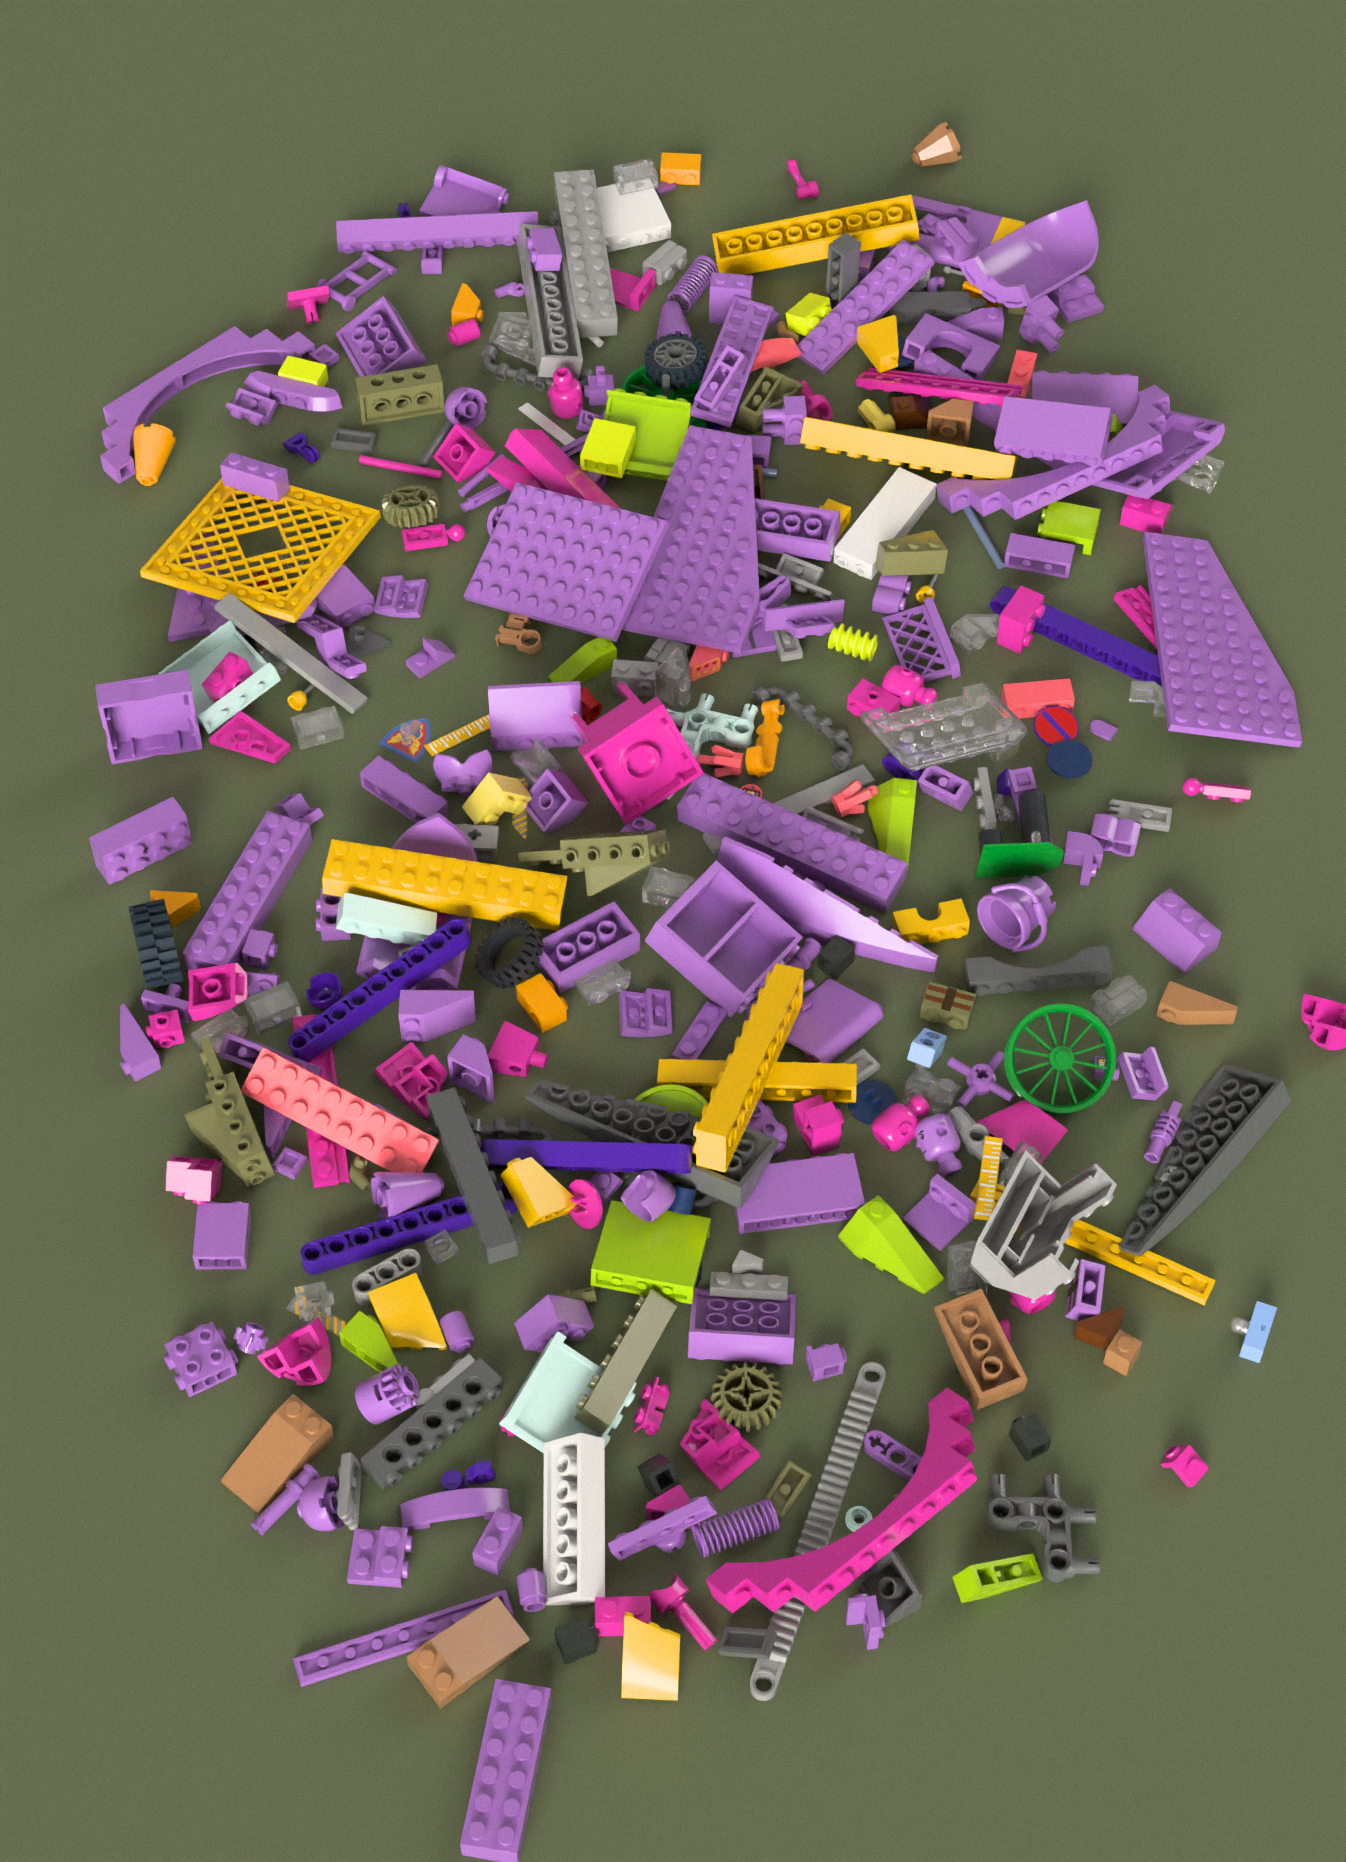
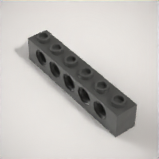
(476, 1377)

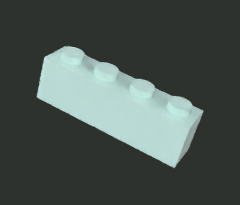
(384, 919)

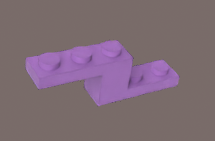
(331, 646)

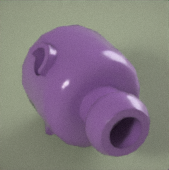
(939, 1142)

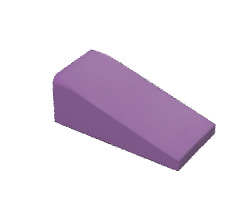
(432, 260)

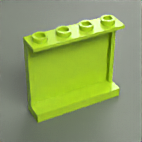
(659, 430)
(650, 1255)

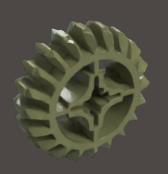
(410, 506)
(766, 1394)

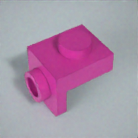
(1185, 1464)

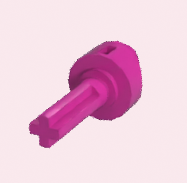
(815, 404)
(673, 1599)

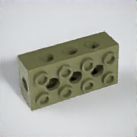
(399, 394)

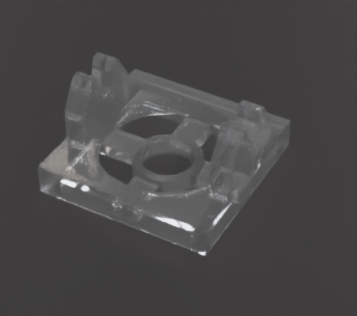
(1205, 484)

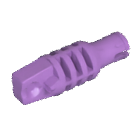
(1163, 1132)

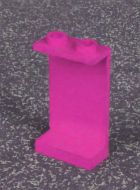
(632, 290)

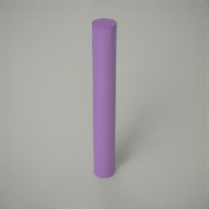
(476, 479)

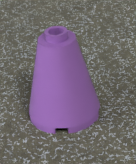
(404, 1191)

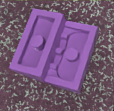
(401, 597)
(645, 1013)

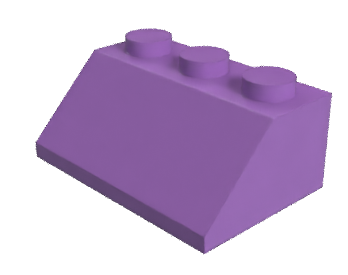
(1177, 931)

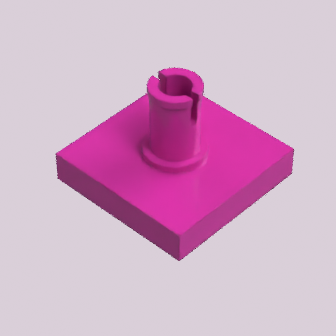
(308, 299)

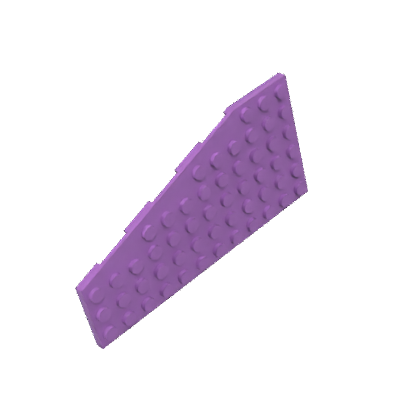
(707, 565)
(1210, 652)

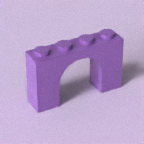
(936, 333)

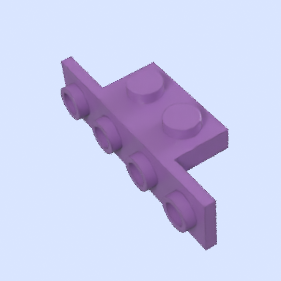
(805, 618)

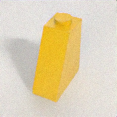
(880, 343)
(536, 1192)

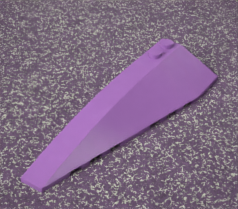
(819, 912)

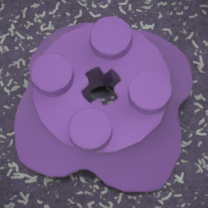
(462, 777)

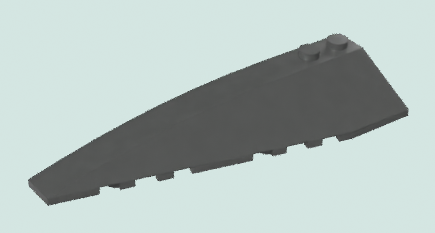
(644, 1122)
(1217, 1136)

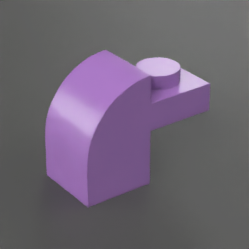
(1085, 852)

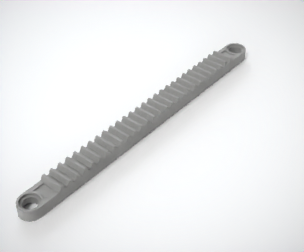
(822, 1518)

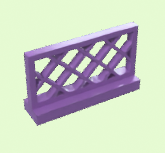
(937, 633)

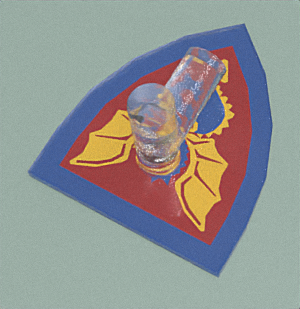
(409, 739)

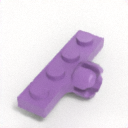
(664, 1532)

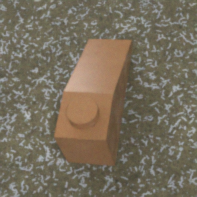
(1192, 1007)

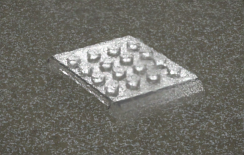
(947, 728)

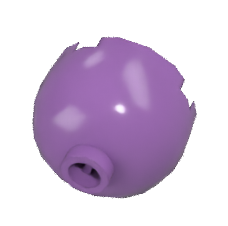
(465, 407)
(319, 1504)

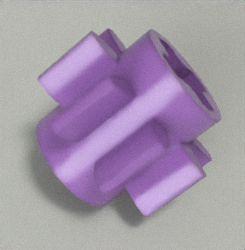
(250, 1338)

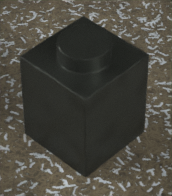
(836, 957)
(1029, 1436)
(658, 1474)
(576, 1640)

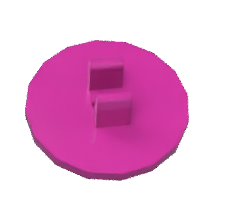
(589, 1204)

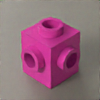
(165, 1029)

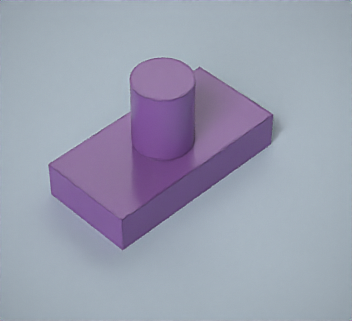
(170, 1001)

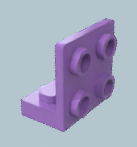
(941, 1213)

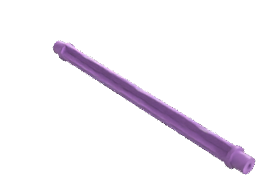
(497, 489)

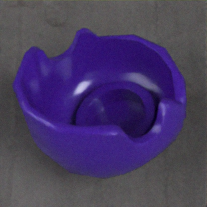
(324, 990)

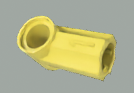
(875, 417)

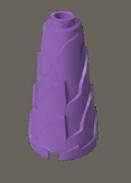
(672, 321)

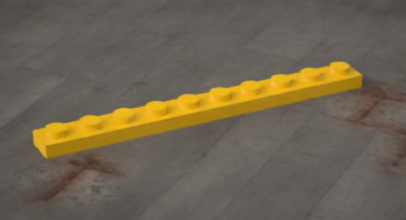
(1148, 1266)

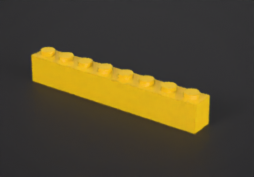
(786, 1083)

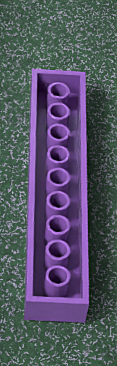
(794, 841)

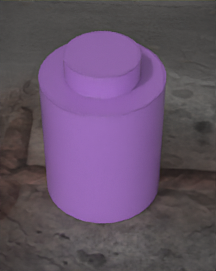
(457, 1332)

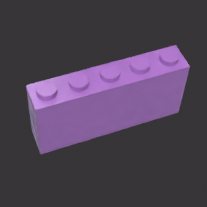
(1100, 390)
(1053, 430)
(803, 1194)

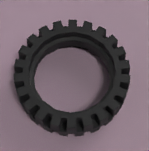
(521, 964)

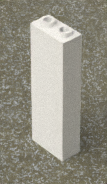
(886, 517)

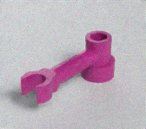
(804, 189)

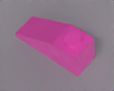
(509, 473)

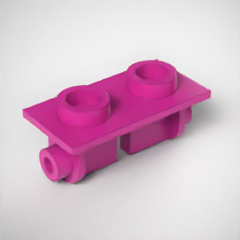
(653, 1397)

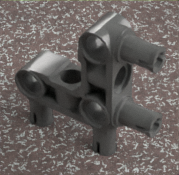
(1032, 1514)

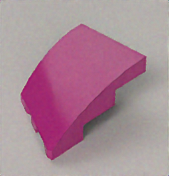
(412, 1077)
(1025, 1124)
(717, 1447)

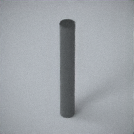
(435, 443)

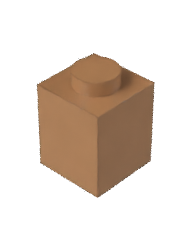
(1122, 1352)

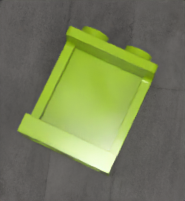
(1070, 524)

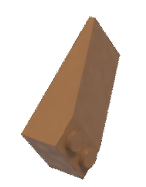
(980, 1349)
(278, 1453)
(467, 1651)

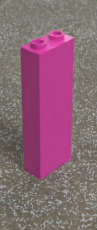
(553, 466)

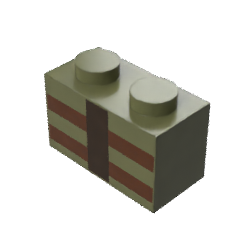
(947, 1006)

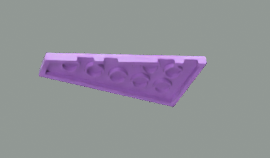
(192, 612)

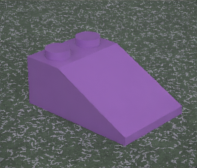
(434, 1013)

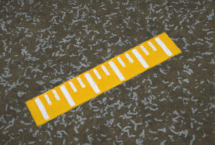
(458, 735)
(988, 1178)

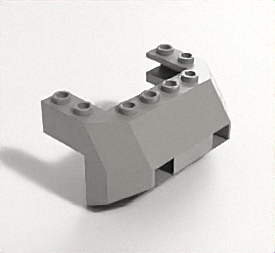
(1032, 1223)

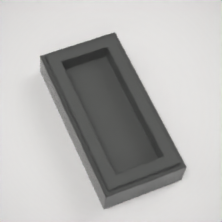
(354, 440)
(747, 1642)

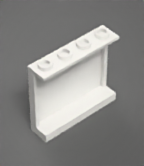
(632, 218)

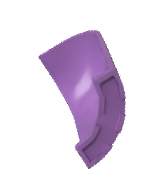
(1035, 257)
(433, 837)

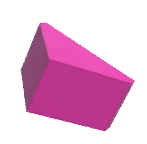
(669, 1500)

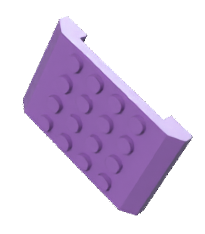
(1183, 444)

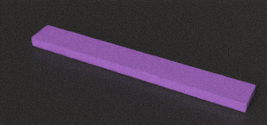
(384, 1642)

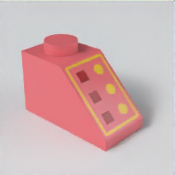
(706, 661)

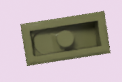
(788, 1488)

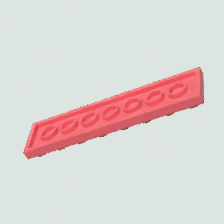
(338, 1114)

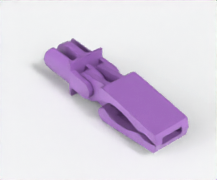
(772, 596)

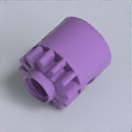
(387, 1394)

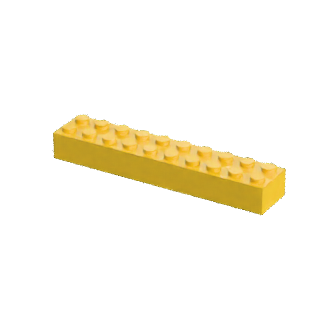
(809, 236)
(907, 449)
(445, 884)
(748, 1068)

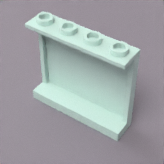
(203, 660)
(549, 1397)

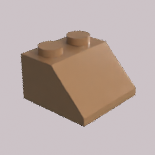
(951, 422)

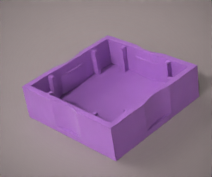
(149, 716)

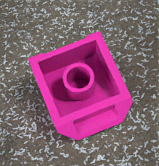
(216, 990)

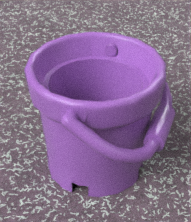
(1015, 911)

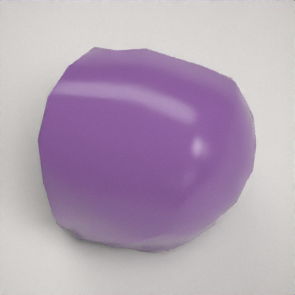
(649, 1195)

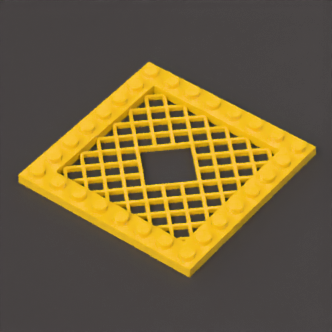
(355, 525)

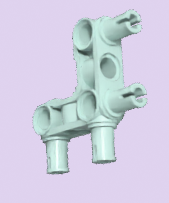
(706, 725)

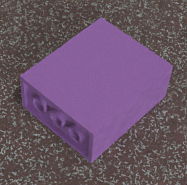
(723, 939)

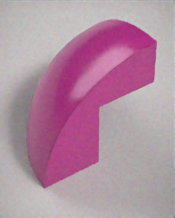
(1325, 1021)
(300, 1355)

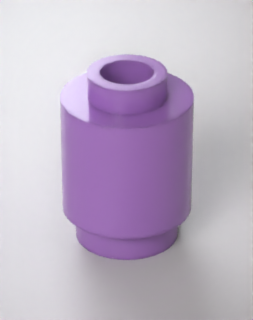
(532, 1590)

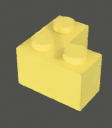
(495, 796)

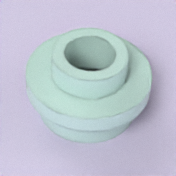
(857, 1512)

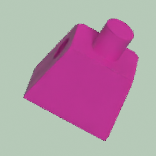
(515, 1052)

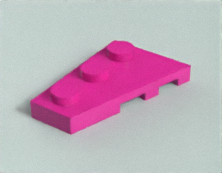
(250, 738)

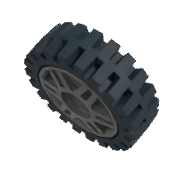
(677, 356)

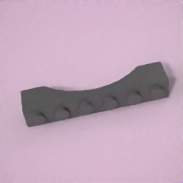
(990, 976)

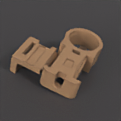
(515, 629)

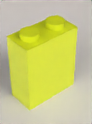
(608, 448)

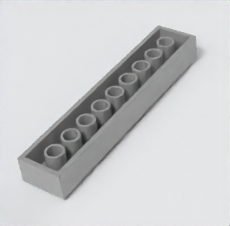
(585, 253)
(550, 311)

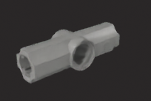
(969, 1130)

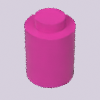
(463, 332)

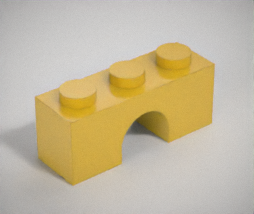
(950, 923)

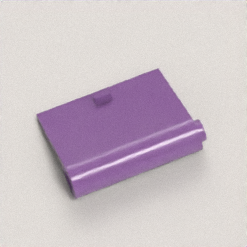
(462, 195)
(832, 1021)

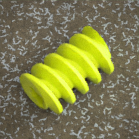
(853, 642)

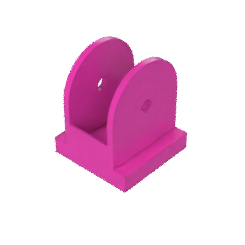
(636, 754)

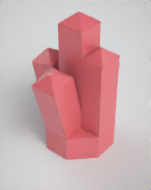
(727, 761)
(849, 798)

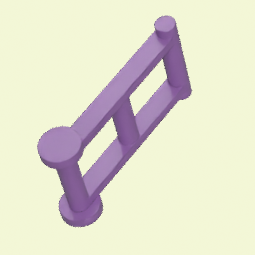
(349, 301)

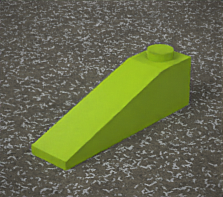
(893, 816)
(884, 1240)

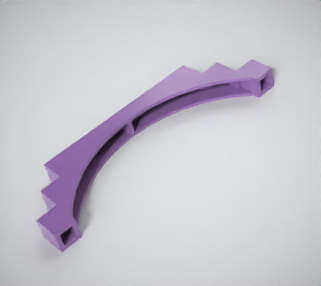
(223, 353)
(1024, 495)

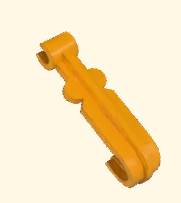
(761, 758)

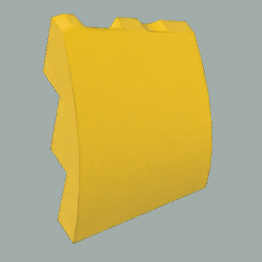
(406, 1315)
(649, 1661)

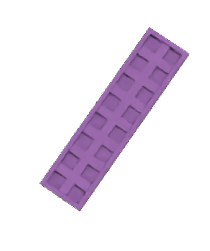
(864, 305)
(744, 332)

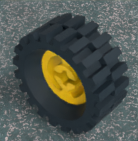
(155, 943)

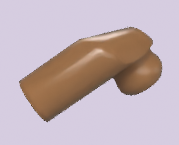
(783, 332)

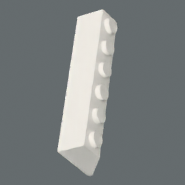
(574, 1520)

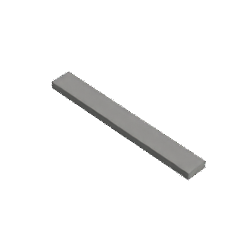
(291, 653)
(815, 797)

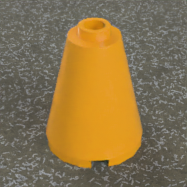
(151, 451)

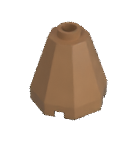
(937, 147)

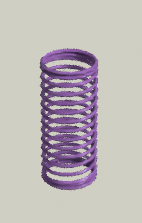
(694, 265)
(767, 1511)

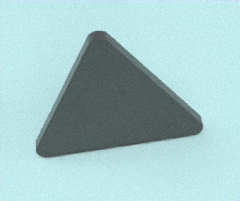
(364, 642)

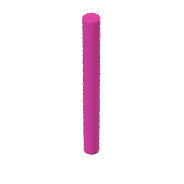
(400, 467)

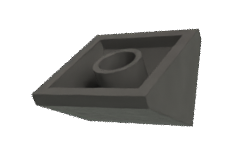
(893, 1586)

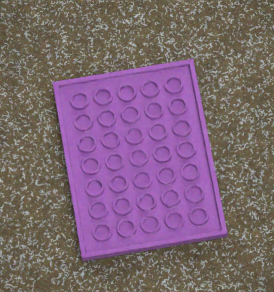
(566, 561)

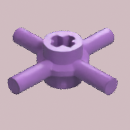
(981, 1079)

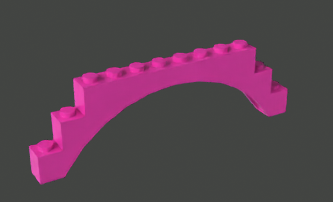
(828, 1570)

